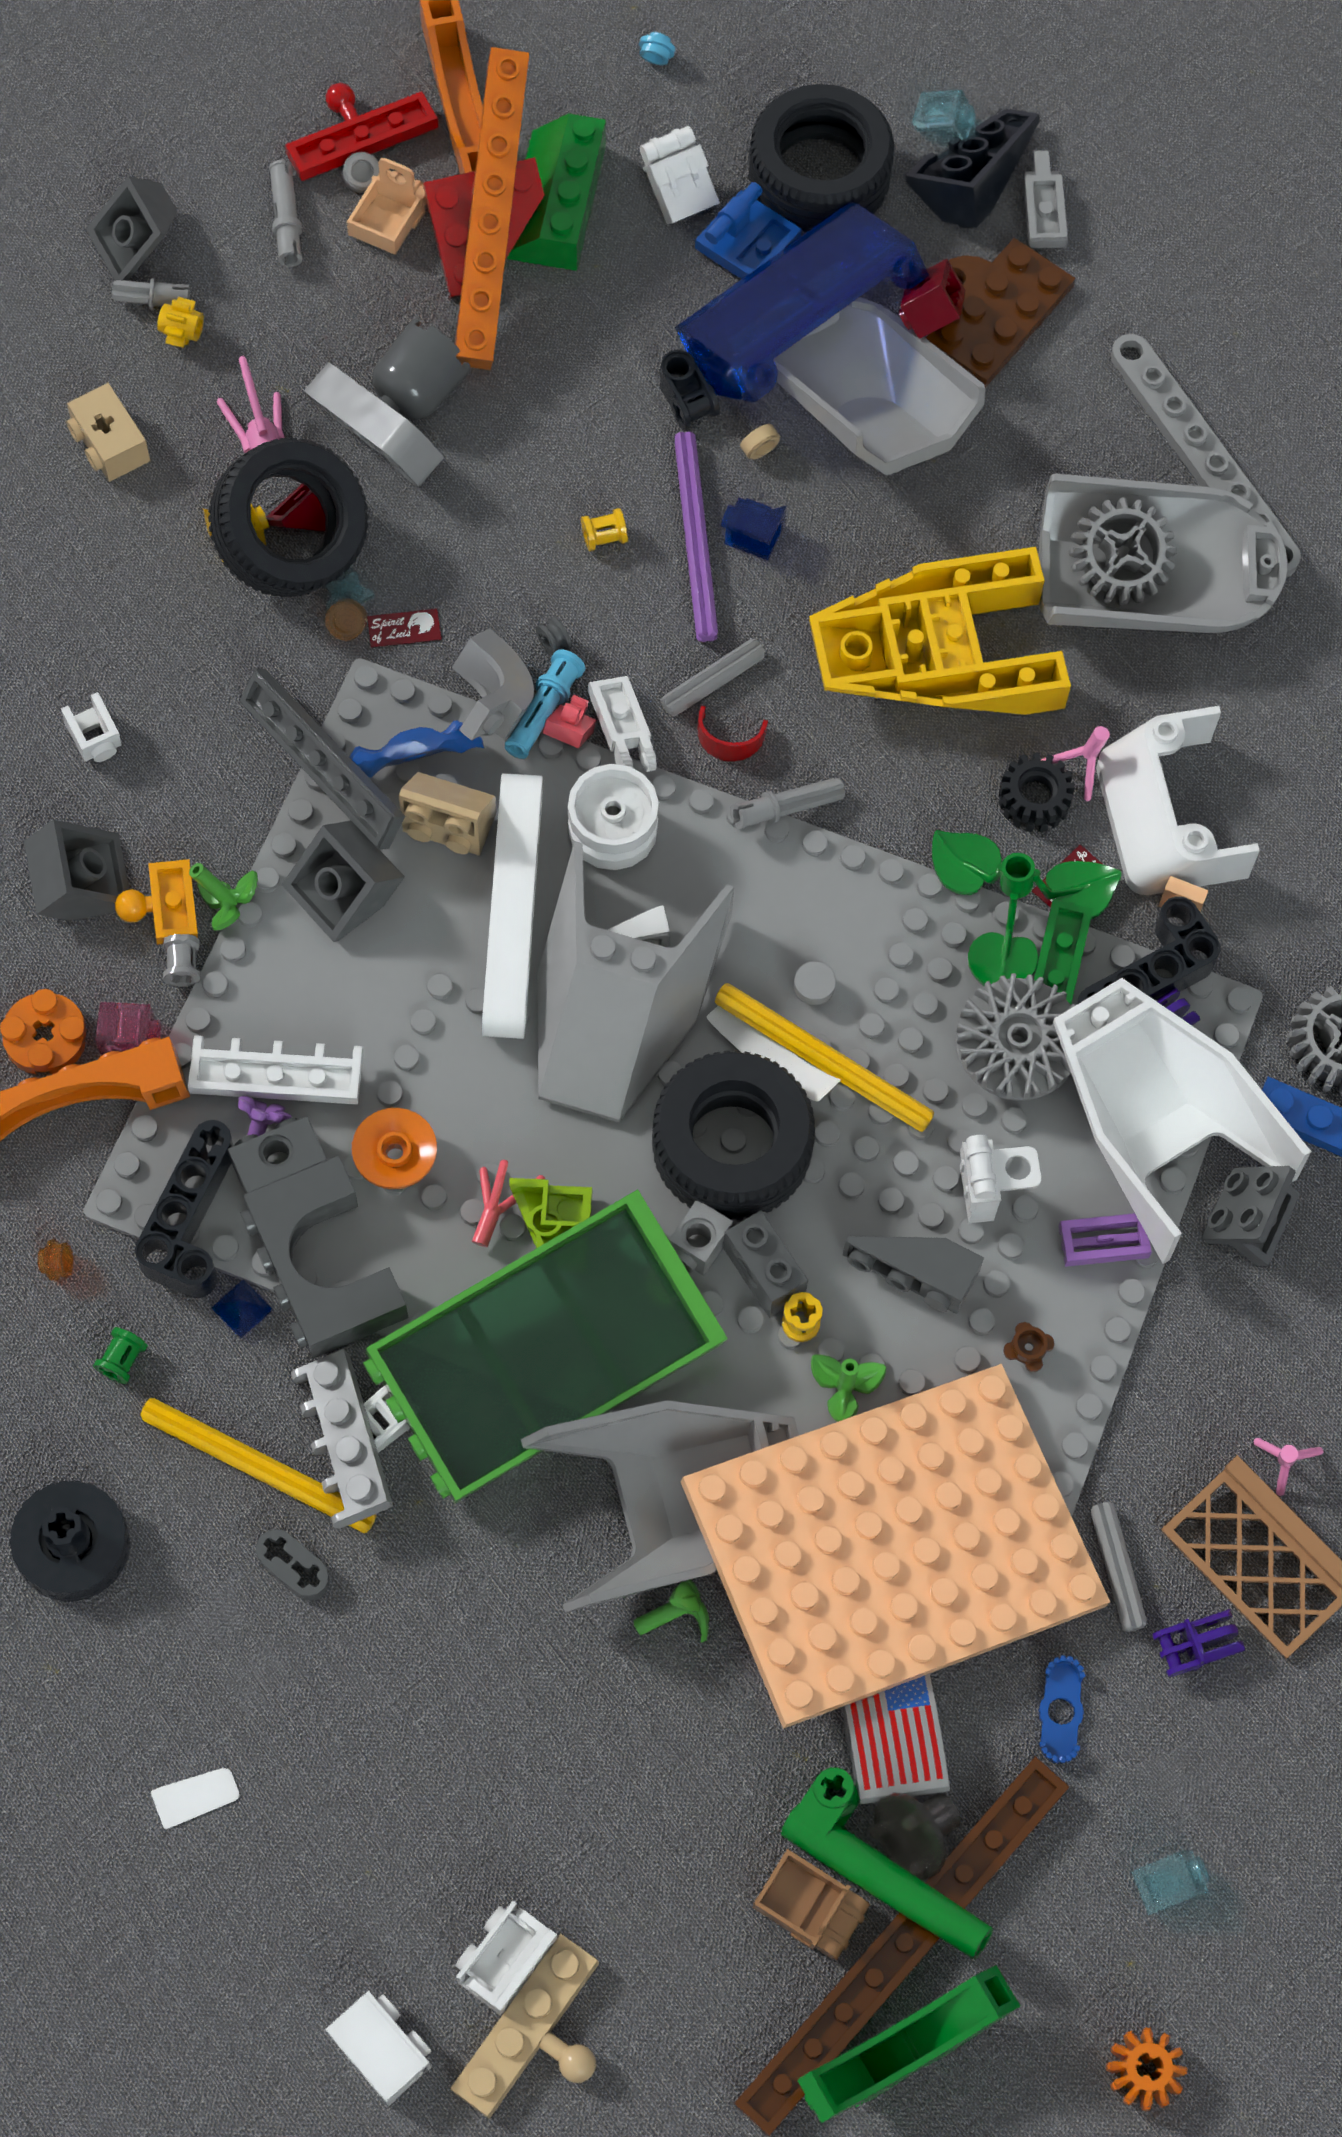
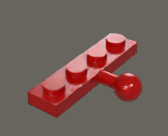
(359, 133)

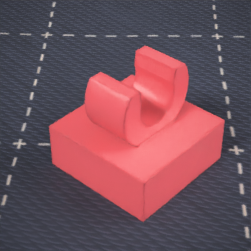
(570, 723)

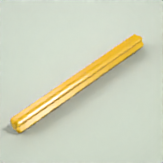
(824, 1057)
(246, 1459)

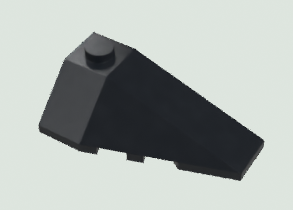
(973, 172)

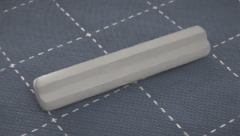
(713, 677)
(1118, 1566)

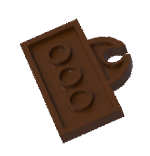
(1000, 307)

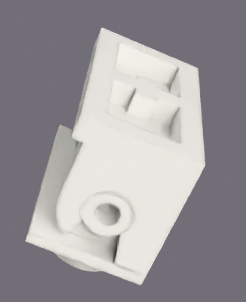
(504, 1957)
(379, 2046)

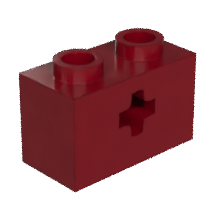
(933, 301)

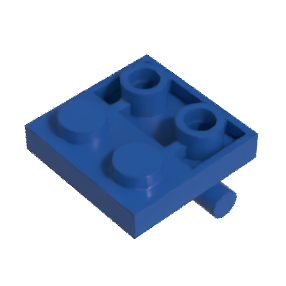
(746, 233)

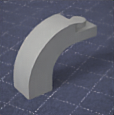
(501, 682)

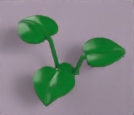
(969, 859)

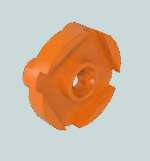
(39, 1010)

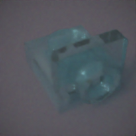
(944, 112)
(1171, 1881)

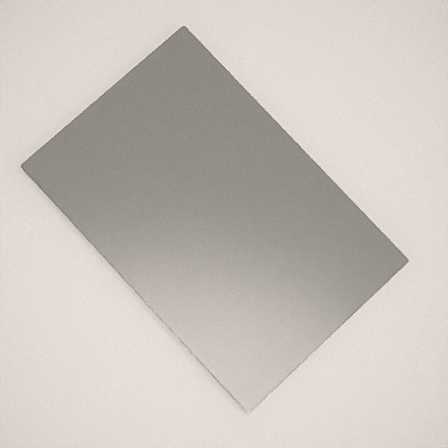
(899, 949)

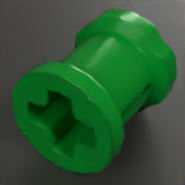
(120, 1355)

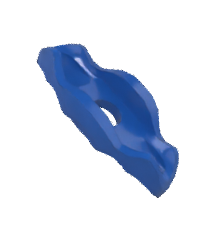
(412, 746)

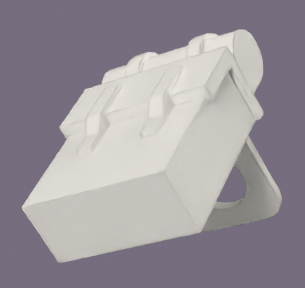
(678, 174)
(985, 1175)

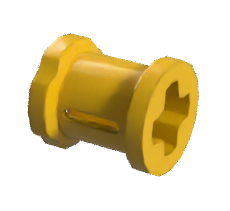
(614, 521)
(791, 1323)

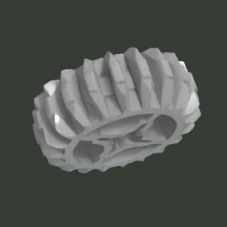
(1111, 542)
(1321, 1017)

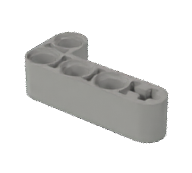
(374, 423)

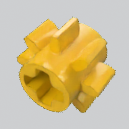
(180, 322)

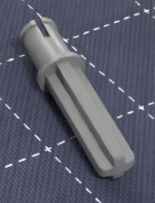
(773, 806)

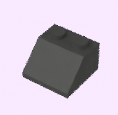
(75, 870)
(342, 879)

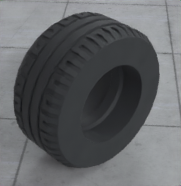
(742, 1082)

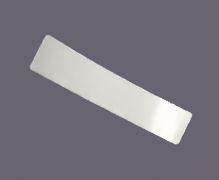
(749, 1039)

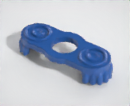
(1061, 1682)

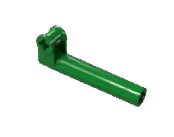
(819, 1830)

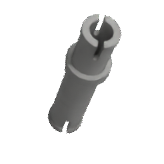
(286, 225)

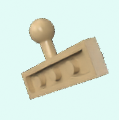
(528, 2027)

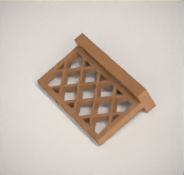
(1287, 1529)

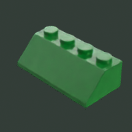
(569, 167)

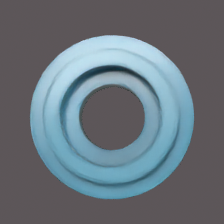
(656, 48)

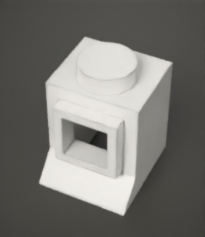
(100, 747)

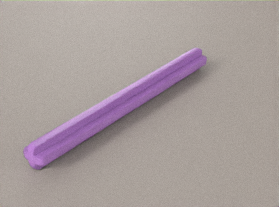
(696, 537)

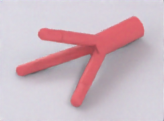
(491, 1208)

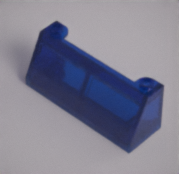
(792, 296)

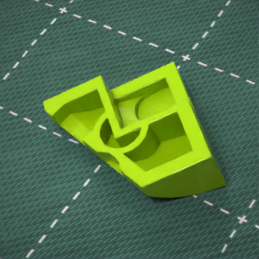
(550, 1208)

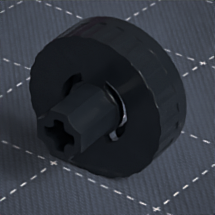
(55, 1511)

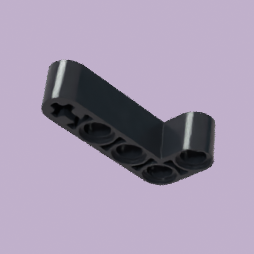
(1173, 956)
(194, 1204)

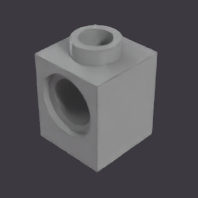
(705, 1222)

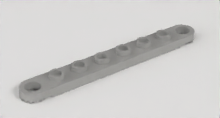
(1188, 431)

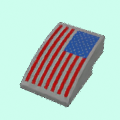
(896, 1742)

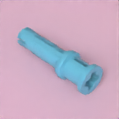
(551, 691)

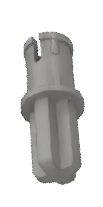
(149, 293)

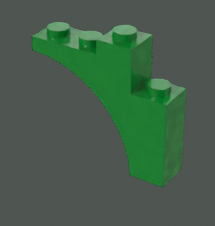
(909, 2045)

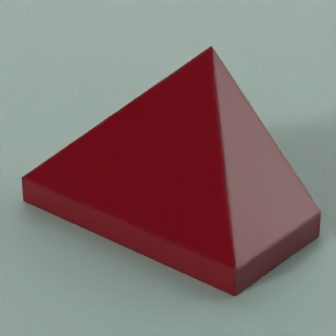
(299, 511)

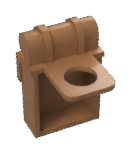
(811, 1905)

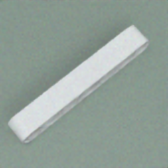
(512, 906)

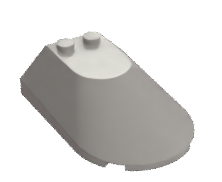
(881, 387)
(1225, 558)

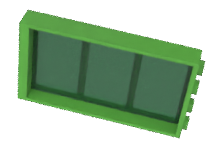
(543, 1345)

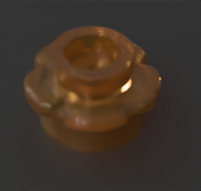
(56, 1260)

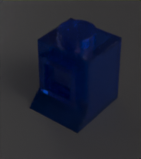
(753, 527)

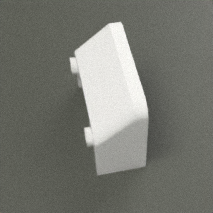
(1142, 812)

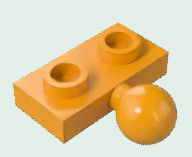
(169, 900)

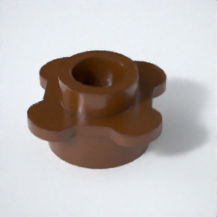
(1031, 1335)

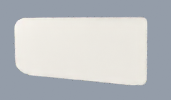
(194, 1796)

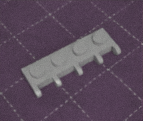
(346, 1437)

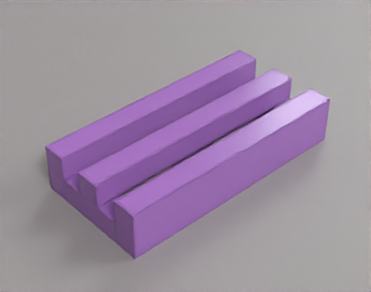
(1073, 1258)

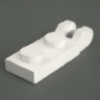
(622, 721)

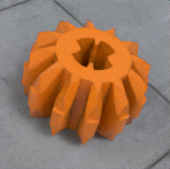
(1148, 2053)

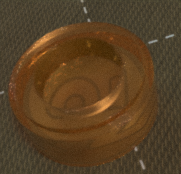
(346, 619)

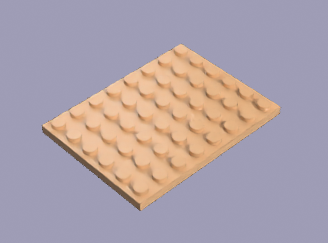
(893, 1544)

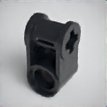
(687, 395)

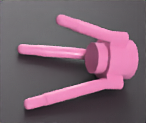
(259, 429)

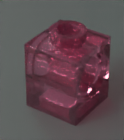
(125, 1026)

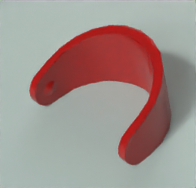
(728, 750)

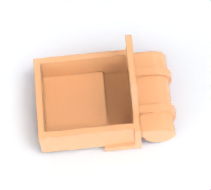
(388, 207)

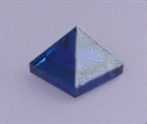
(241, 1309)

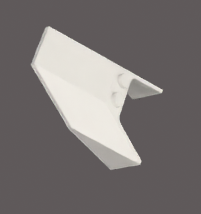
(1160, 1090)

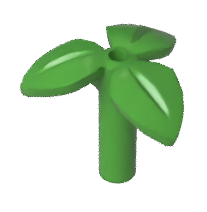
(220, 895)
(846, 1378)
(683, 1600)

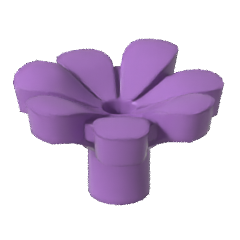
(261, 1114)

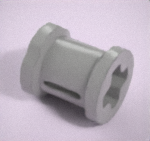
(181, 960)

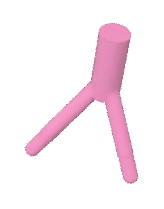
(1089, 751)
(1286, 1458)

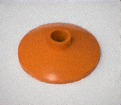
(390, 1130)

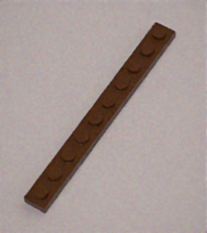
(899, 1948)

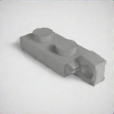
(1044, 204)

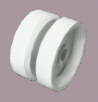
(613, 816)

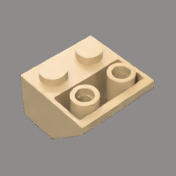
(446, 813)

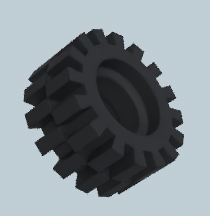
(1036, 771)

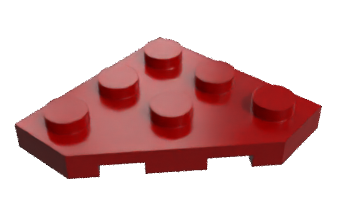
(450, 209)

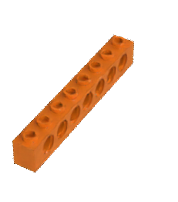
(491, 207)

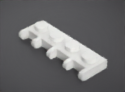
(275, 1074)

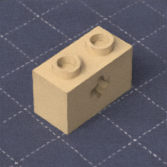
(107, 432)

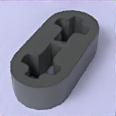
(299, 1557)

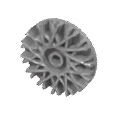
(987, 1044)

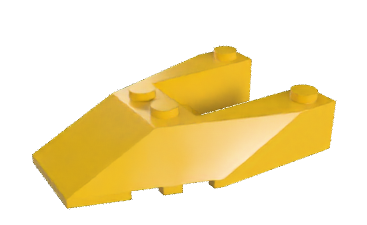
(920, 642)

